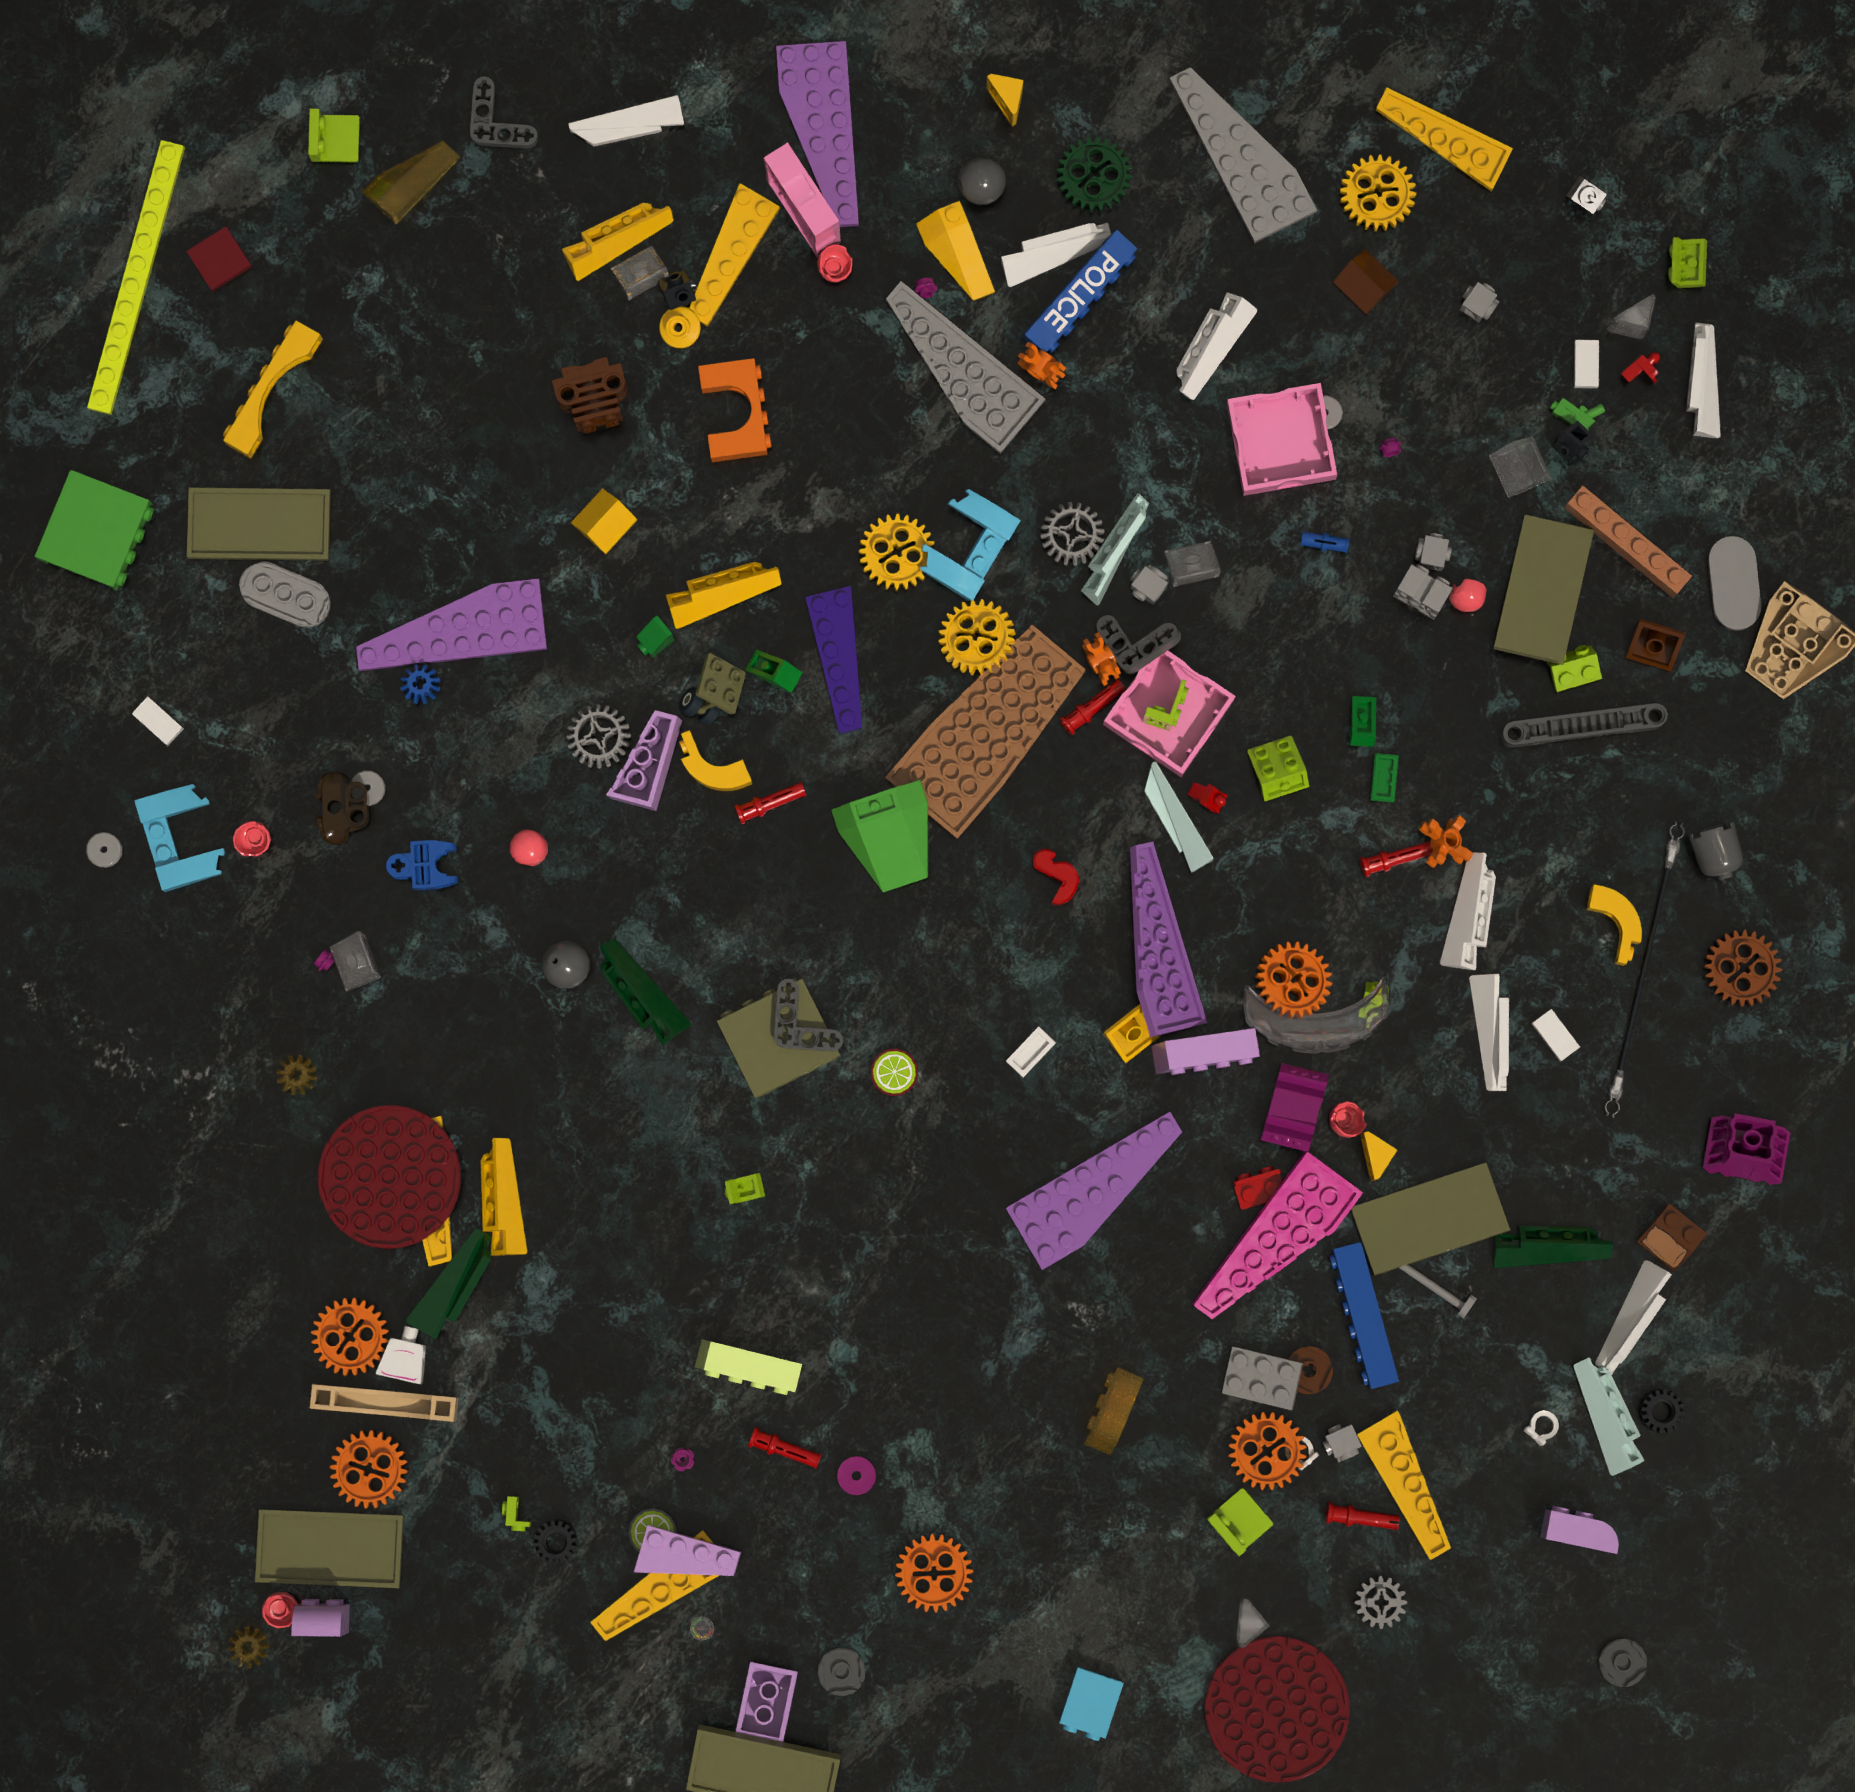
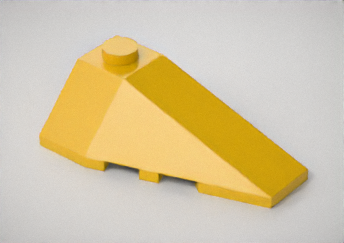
(953, 244)

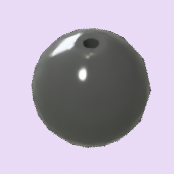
(981, 180)
(565, 964)

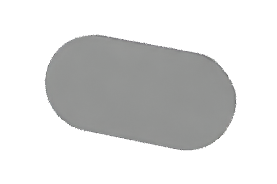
(1734, 583)
(285, 594)

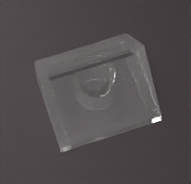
(640, 272)
(1635, 320)
(1520, 466)
(1192, 563)
(355, 961)
(1249, 1623)

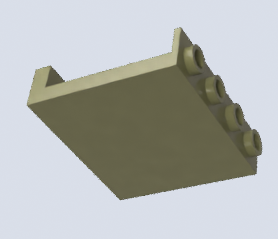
(753, 1043)

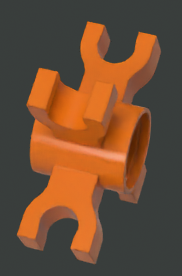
(1041, 365)
(1101, 659)
(1446, 841)

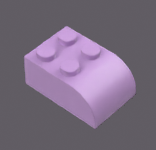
(1578, 1530)
(319, 1619)
(766, 1701)

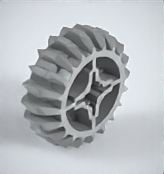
(1061, 531)
(588, 739)

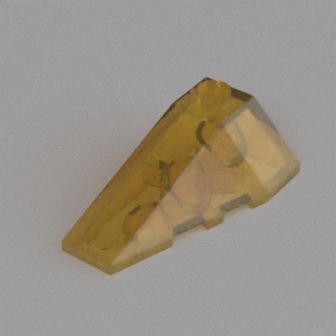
(409, 181)

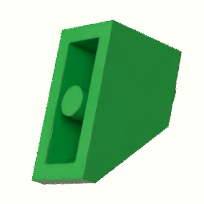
(654, 637)
(774, 670)

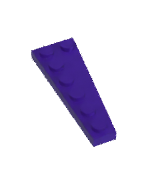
(835, 638)

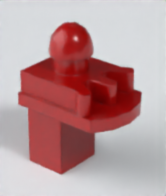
(1640, 365)
(1208, 796)

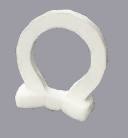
(1530, 1430)
(1312, 1455)

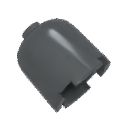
(1717, 850)

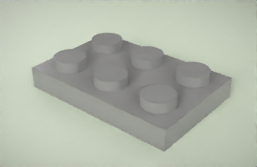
(1262, 1378)

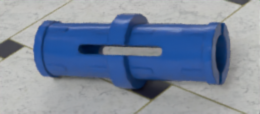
(1308, 540)

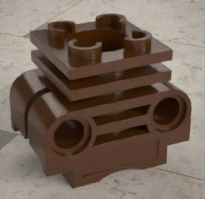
(593, 399)

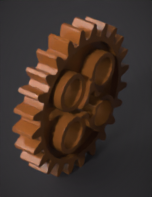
(1728, 952)

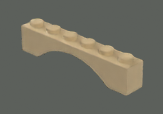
(384, 1402)

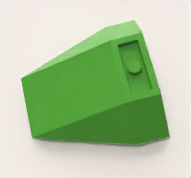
(888, 834)

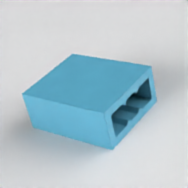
(1090, 1703)

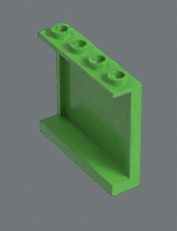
(94, 530)

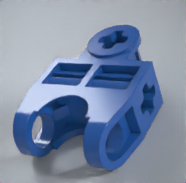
(413, 865)

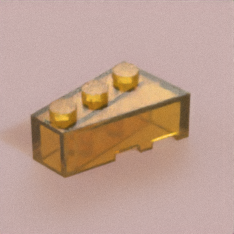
(1113, 1410)

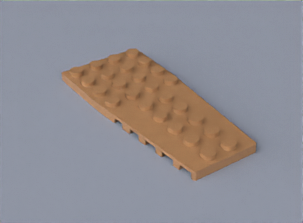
(988, 731)

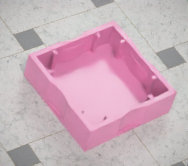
(802, 199)
(1281, 439)
(1159, 686)

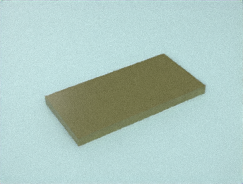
(258, 524)
(1543, 589)
(1430, 1219)
(329, 1548)
(756, 1764)

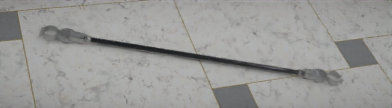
(1616, 1089)

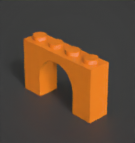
(742, 378)

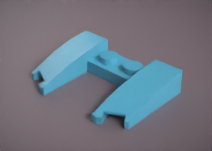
(998, 528)
(169, 868)

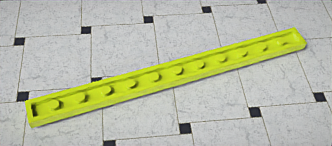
(136, 277)

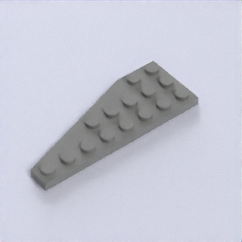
(1253, 172)
(979, 387)

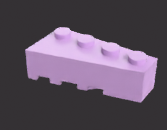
(648, 763)
(1204, 1051)
(681, 1554)

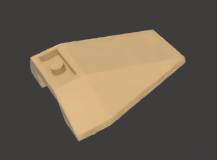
(1797, 642)

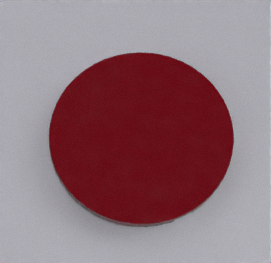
(389, 1176)
(1277, 1709)

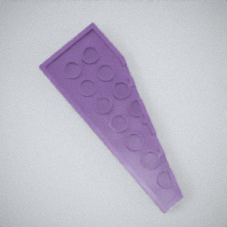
(818, 104)
(482, 624)
(1161, 962)
(1076, 1204)

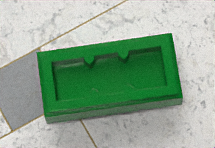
(1384, 778)

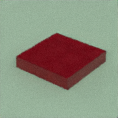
(219, 259)

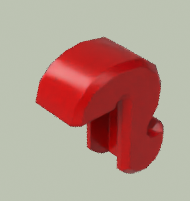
(1060, 871)

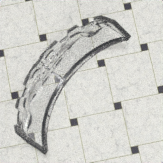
(1319, 1031)

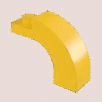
(714, 777)
(1623, 914)

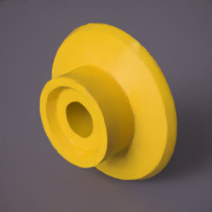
(690, 327)

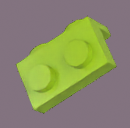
(1688, 262)
(1579, 668)

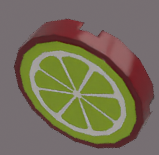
(894, 1072)

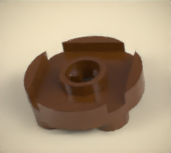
(1321, 1366)

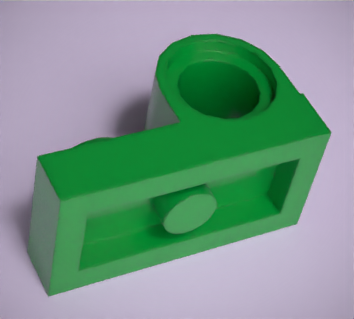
(1363, 721)

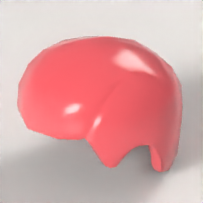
(834, 263)
(1468, 596)
(251, 838)
(528, 847)
(1347, 1119)
(278, 1609)

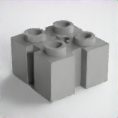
(1423, 591)

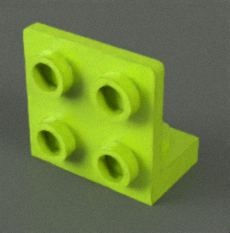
(333, 137)
(1159, 718)
(1278, 768)
(1240, 1521)

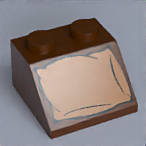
(1671, 1237)

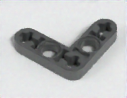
(487, 122)
(1129, 650)
(798, 1032)

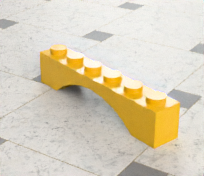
(297, 347)

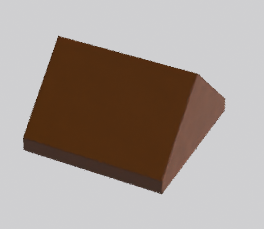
(1365, 281)
(1655, 645)

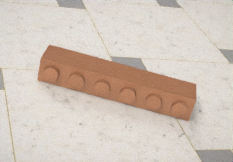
(1628, 542)

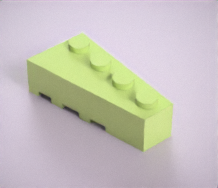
(748, 1366)

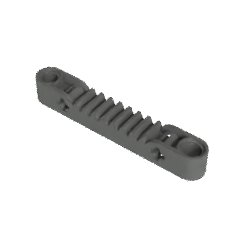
(1584, 725)

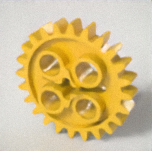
(1372, 172)
(886, 533)
(981, 617)

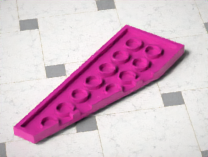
(1295, 1218)

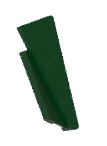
(641, 994)
(1549, 1245)
(453, 1286)

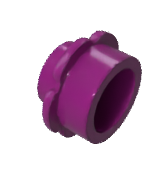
(925, 287)
(1390, 447)
(324, 960)
(682, 1452)

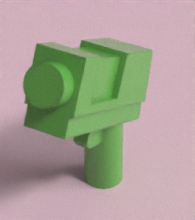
(1571, 414)

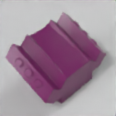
(1294, 1107)
(1747, 1148)

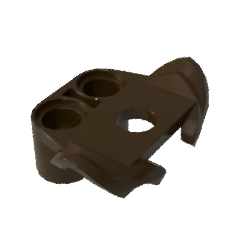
(336, 827)

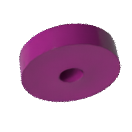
(867, 1479)

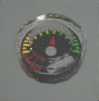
(702, 1628)

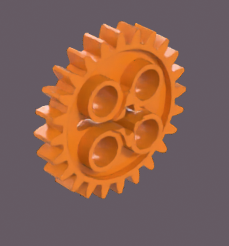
(1278, 992)
(333, 1322)
(1255, 1433)
(362, 1489)
(933, 1550)

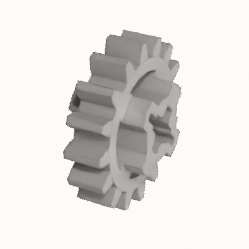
(1391, 1602)

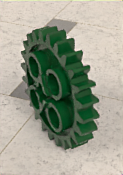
(1108, 189)

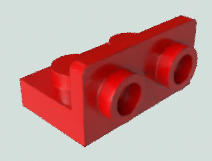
(1256, 1189)

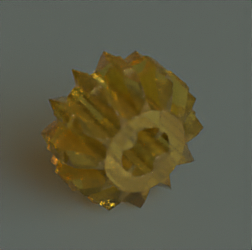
(289, 1072)
(256, 1645)

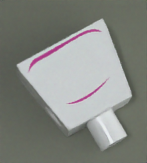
(404, 1358)

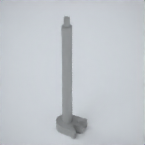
(1463, 1307)

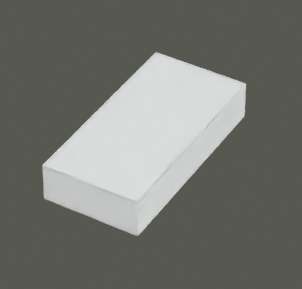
(1586, 363)
(157, 721)
(1555, 1035)
(1030, 1052)

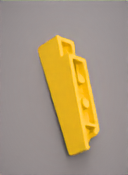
(615, 237)
(720, 591)
(501, 1200)

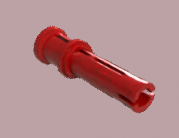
(1083, 713)
(759, 806)
(1385, 861)
(773, 1444)
(1349, 1515)

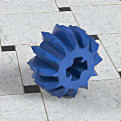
(428, 687)

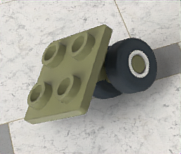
(717, 689)

